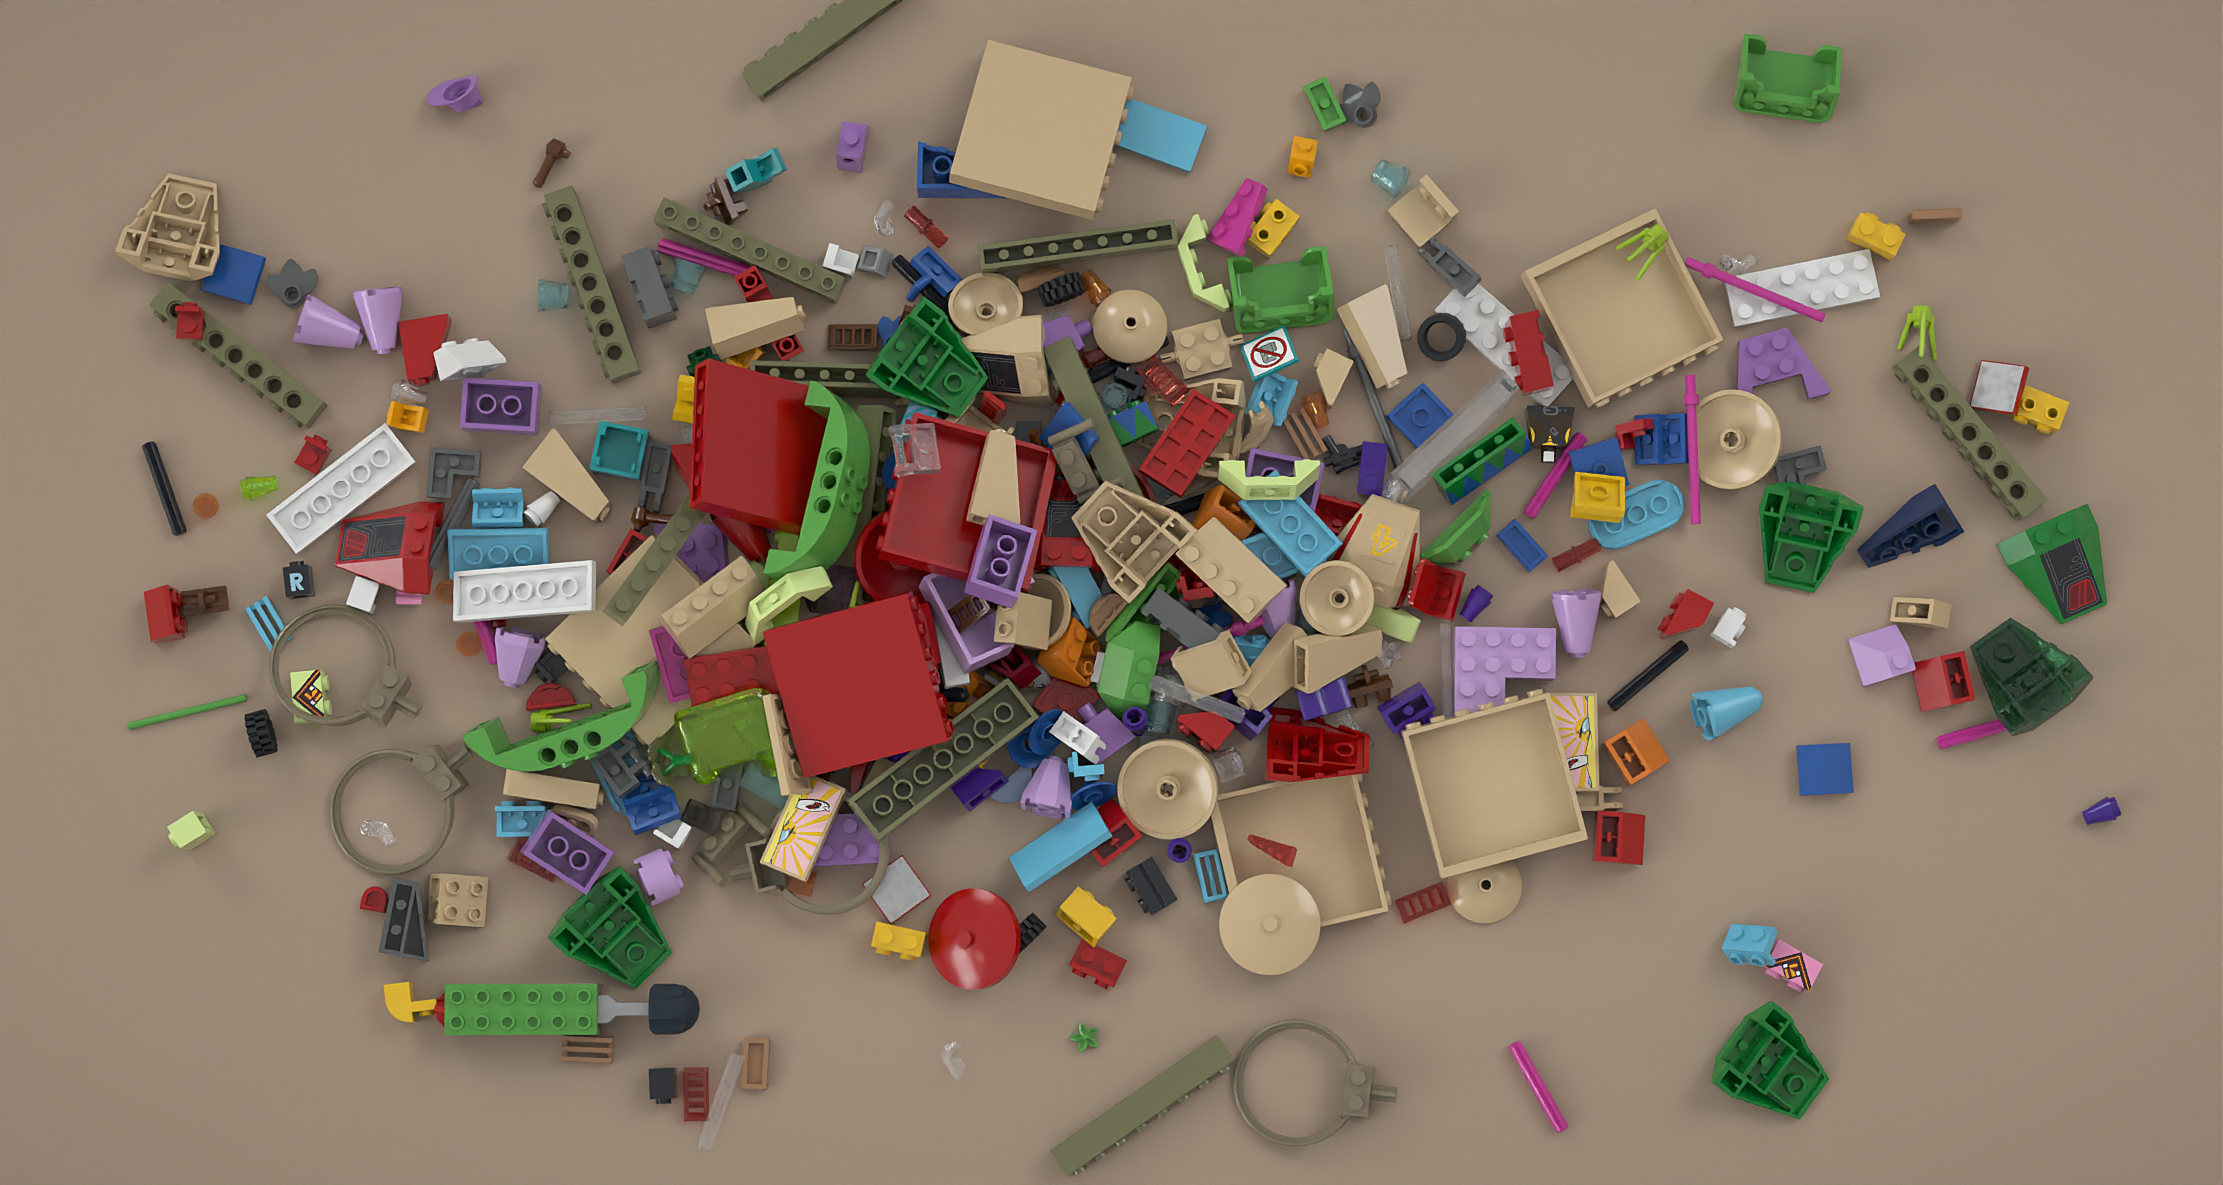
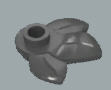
(1359, 100)
(293, 280)

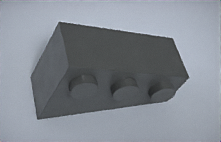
(1178, 619)

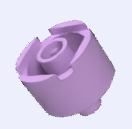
(658, 877)

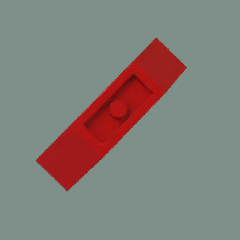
(754, 290)

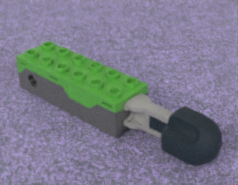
(558, 1009)

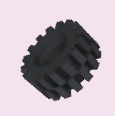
(1061, 289)
(261, 733)
(1030, 929)

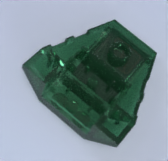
(2026, 676)

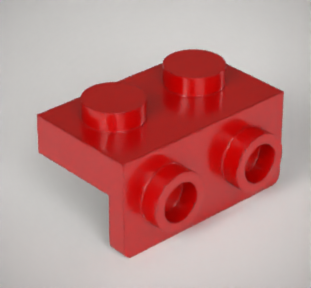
(1335, 512)

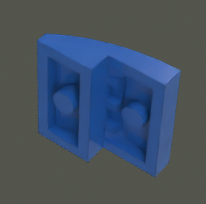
(235, 275)
(1665, 443)
(1824, 769)
(651, 805)

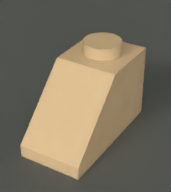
(1331, 374)
(1616, 593)
(1920, 612)

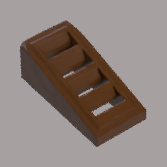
(873, 337)
(988, 608)

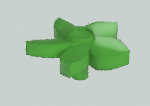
(1085, 1037)

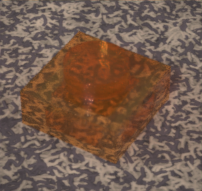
(803, 888)

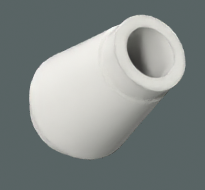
(541, 509)

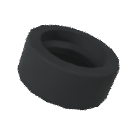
(1423, 342)

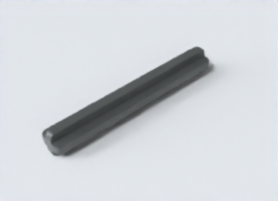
(452, 521)

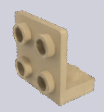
(1423, 211)
(457, 900)

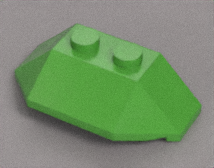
(1462, 534)
(1164, 579)
(1129, 667)

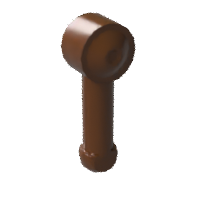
(554, 150)
(642, 517)

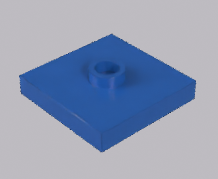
(1419, 415)
(1064, 419)
(1599, 458)

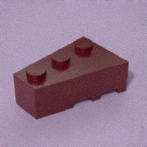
(1016, 667)

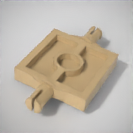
(1202, 349)

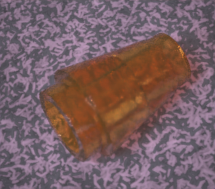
(1095, 287)
(1316, 409)

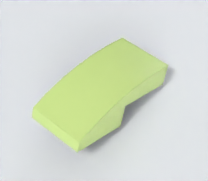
(1395, 623)

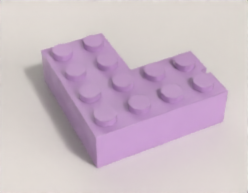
(975, 645)
(1495, 654)

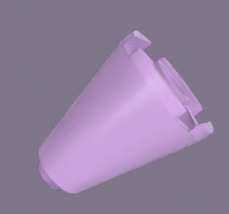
(380, 316)
(326, 326)
(1576, 618)

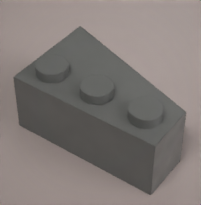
(650, 286)
(404, 924)

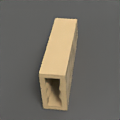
(753, 324)
(1375, 335)
(565, 475)
(996, 481)
(1326, 657)
(1270, 671)
(553, 790)

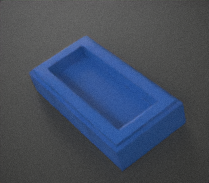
(1522, 545)

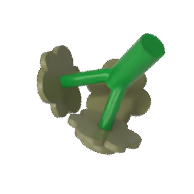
(673, 765)

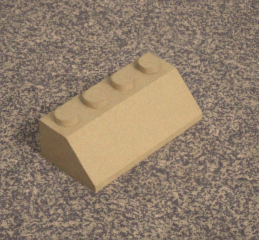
(1231, 570)
(712, 607)

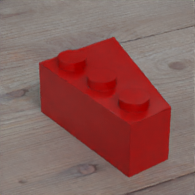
(1528, 353)

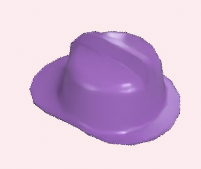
(457, 94)

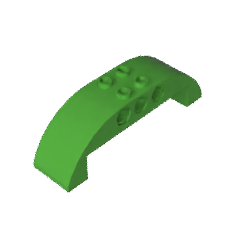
(835, 489)
(570, 741)

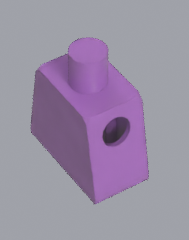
(852, 146)
(1063, 327)
(1108, 727)

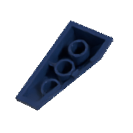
(1918, 523)

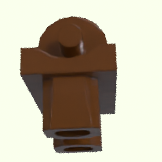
(721, 201)
(205, 601)
(1367, 683)

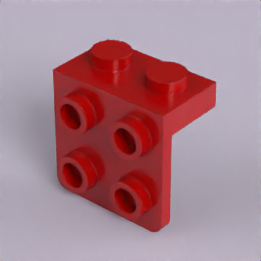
(1436, 590)

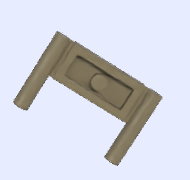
(1074, 463)
(727, 834)

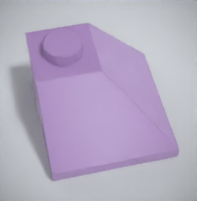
(1881, 655)

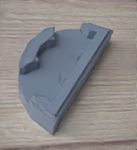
(1014, 789)

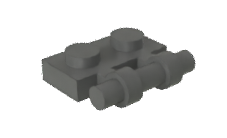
(616, 771)

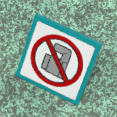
(1269, 353)

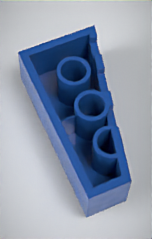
(934, 173)

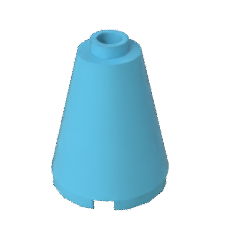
(1723, 709)

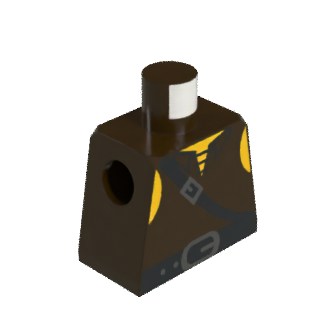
(1548, 429)

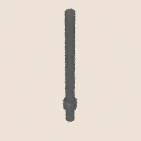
(1374, 401)

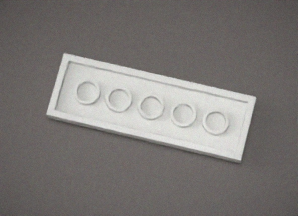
(1814, 283)
(1483, 322)
(341, 489)
(524, 591)

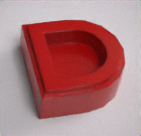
(374, 899)

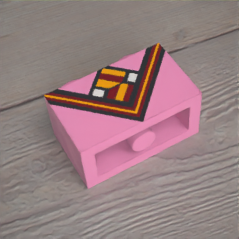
(1793, 966)

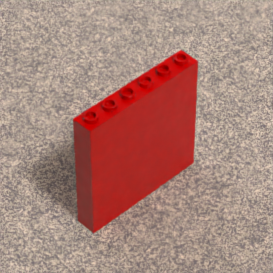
(752, 446)
(930, 511)
(858, 684)

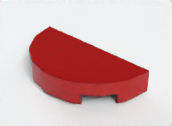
(549, 696)

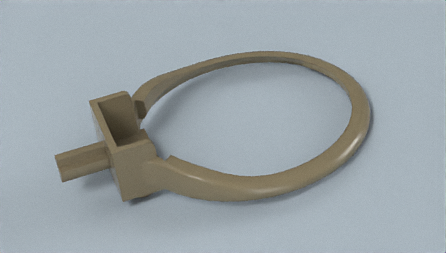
(384, 697)
(441, 775)
(769, 879)
(1358, 1086)

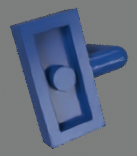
(933, 271)

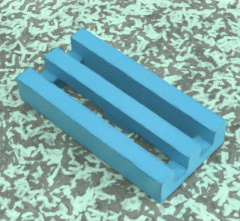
(258, 606)
(1215, 896)

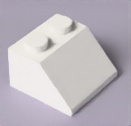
(467, 359)

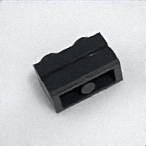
(1151, 886)

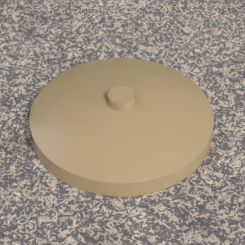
(1736, 439)
(1167, 788)
(1269, 924)

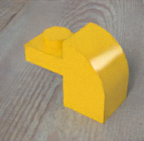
(401, 1002)

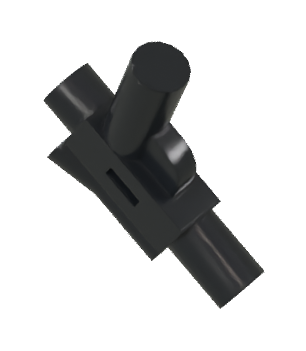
(1340, 456)

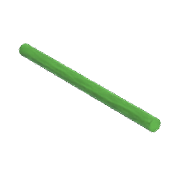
(187, 711)

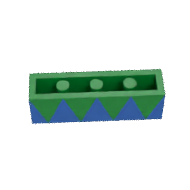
(1133, 423)
(1482, 461)

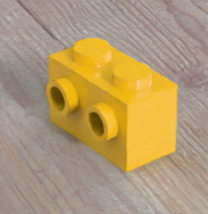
(1272, 228)
(1875, 235)
(2041, 410)
(1086, 916)
(899, 940)

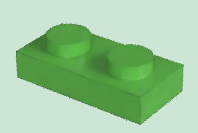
(1324, 104)

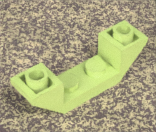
(1215, 295)
(1268, 488)
(807, 583)

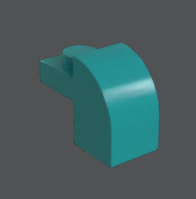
(755, 172)

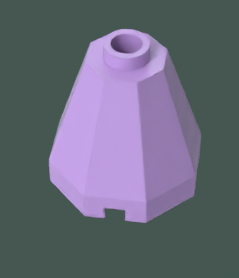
(1280, 610)
(517, 654)
(1049, 790)

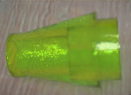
(257, 486)

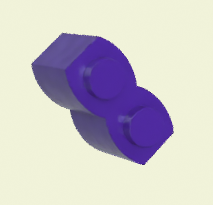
(1324, 701)

